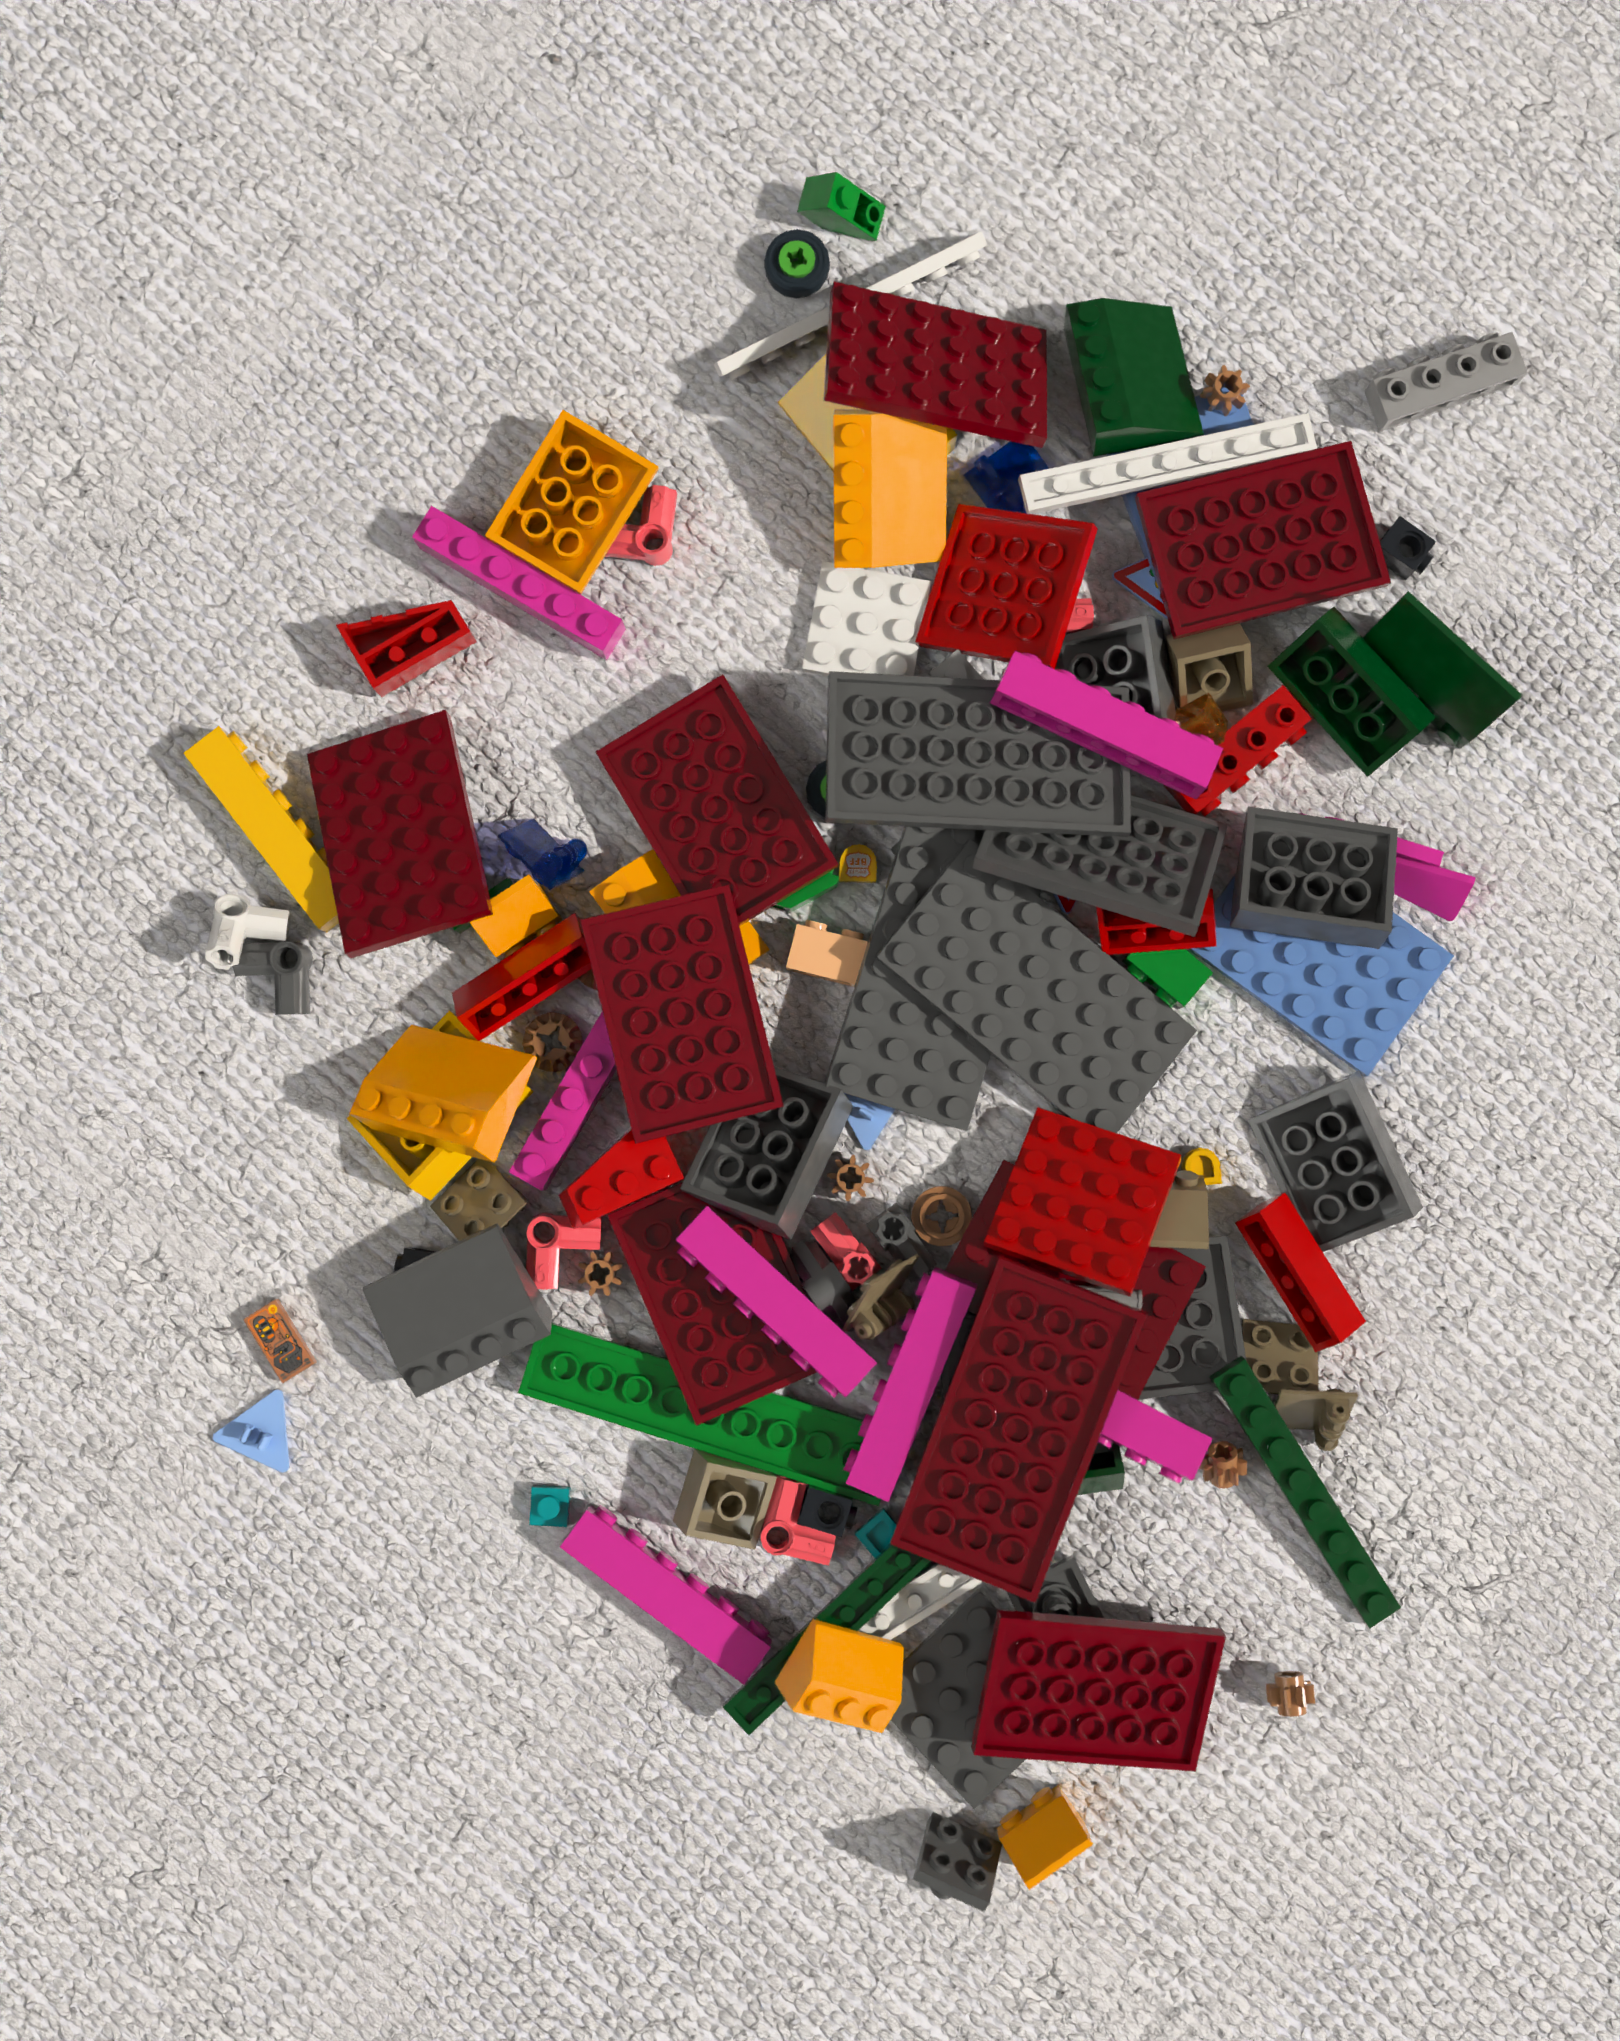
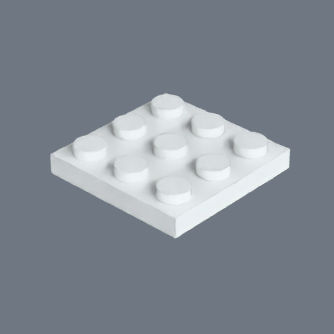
(865, 622)

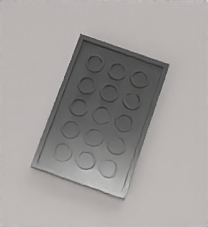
(1151, 875)

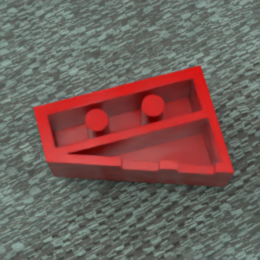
(406, 643)
(1129, 935)
(620, 1178)

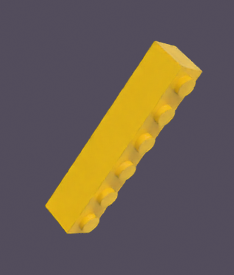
(267, 822)

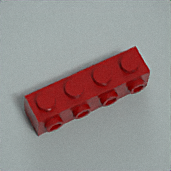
(1249, 744)
(523, 979)
(1300, 1272)

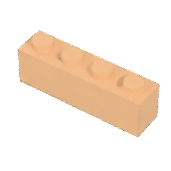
(826, 953)

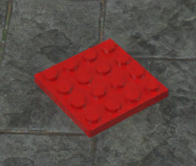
(1006, 584)
(1083, 1201)

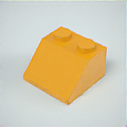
(517, 918)
(1043, 1835)

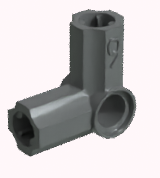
(291, 984)
(898, 1237)
(822, 1281)

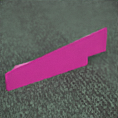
(1427, 884)

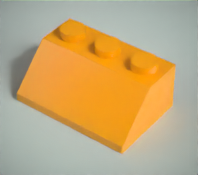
(844, 1676)

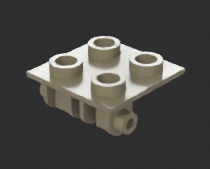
(478, 1201)
(881, 1301)
(1280, 1356)
(1318, 1411)

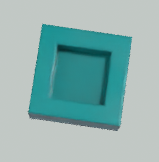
(550, 1506)
(877, 1532)

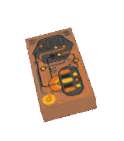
(280, 1340)

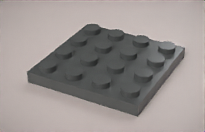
(943, 1698)

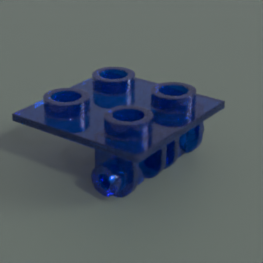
(998, 475)
(542, 855)

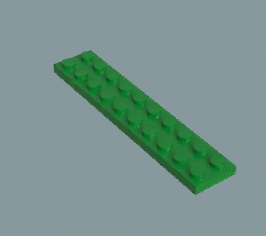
(644, 1395)

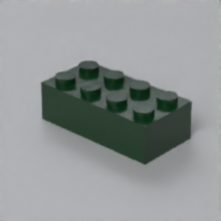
(1351, 691)

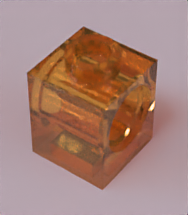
(1203, 718)

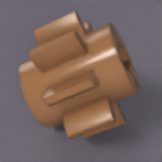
(1229, 380)
(858, 1170)
(597, 1283)
(1223, 1464)
(1290, 1693)

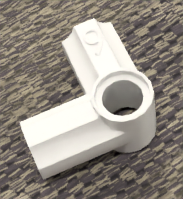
(237, 920)

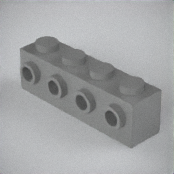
(1445, 381)

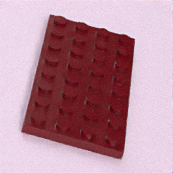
(1018, 1428)

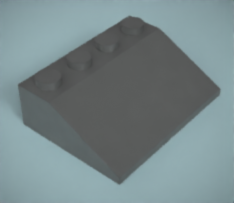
(1127, 656)
(1315, 878)
(773, 1159)
(1336, 1162)
(458, 1310)

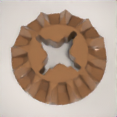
(568, 1034)
(955, 1227)

